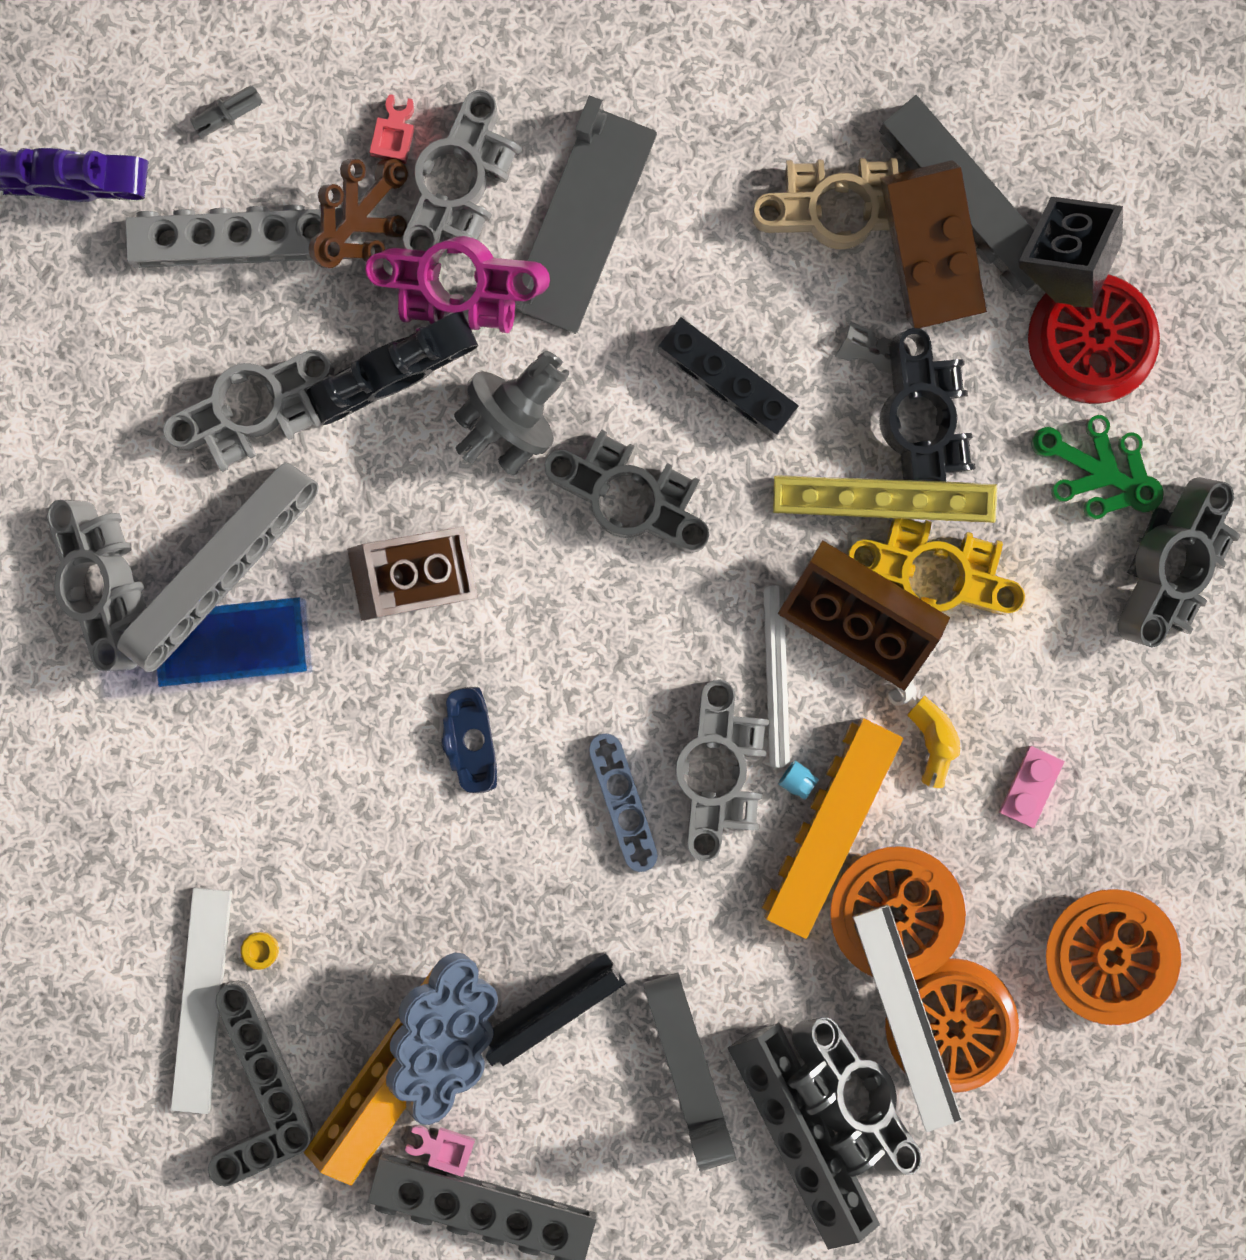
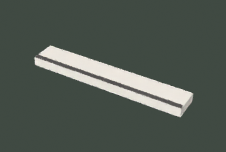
(907, 1018)

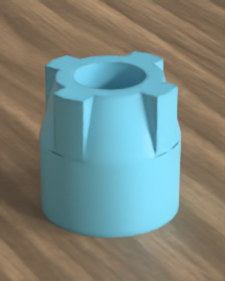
(798, 780)

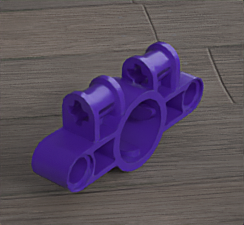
(72, 175)

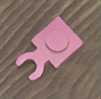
(448, 1150)

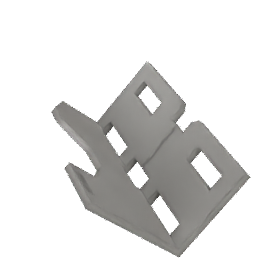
(853, 350)

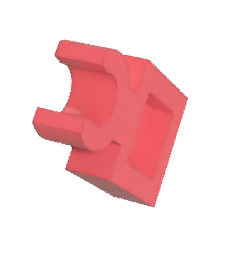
(392, 135)

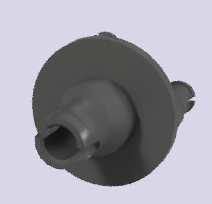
(510, 411)

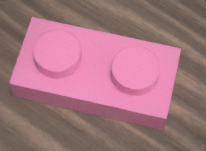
(1031, 786)

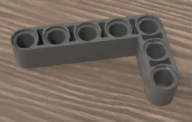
(690, 1072)
(263, 1086)

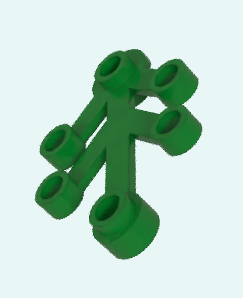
(1103, 471)

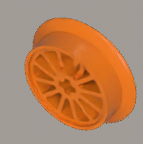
(933, 877)
(1146, 919)
(996, 1001)

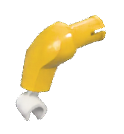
(938, 733)

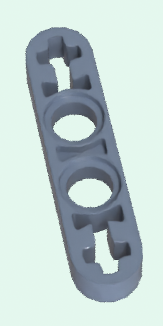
(628, 800)

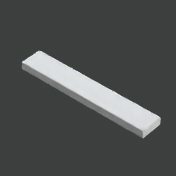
(198, 1009)

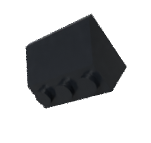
(1073, 249)

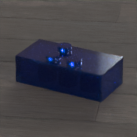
(242, 644)

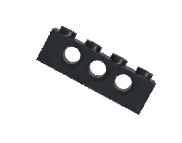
(727, 378)

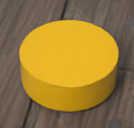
(259, 950)

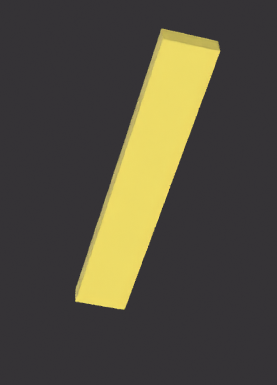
(885, 498)

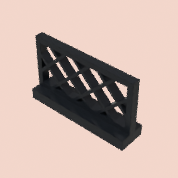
(554, 1009)

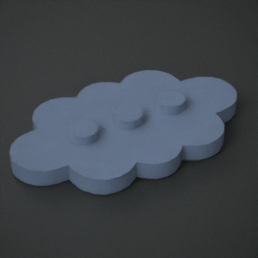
(441, 1038)

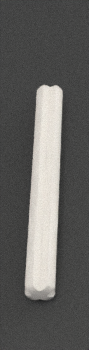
(776, 677)

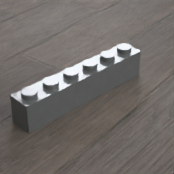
(995, 222)

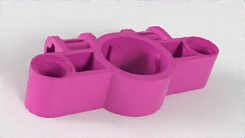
(425, 298)

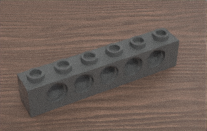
(803, 1139)
(468, 1191)

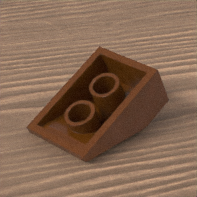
(412, 573)

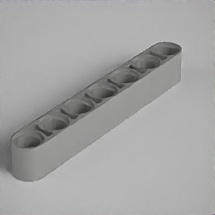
(217, 567)

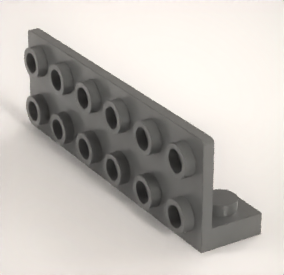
(586, 214)

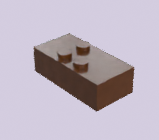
(933, 244)
(864, 615)

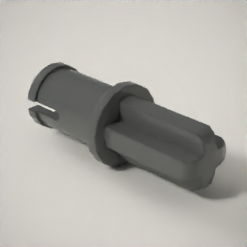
(226, 111)

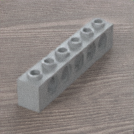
(147, 226)

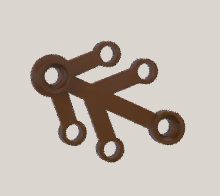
(355, 213)

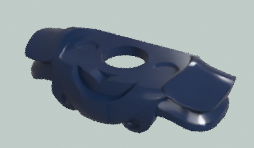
(474, 768)

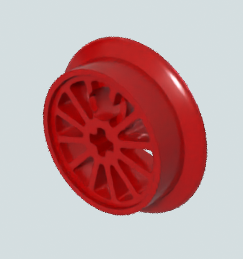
(1089, 385)

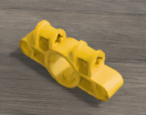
(977, 580)

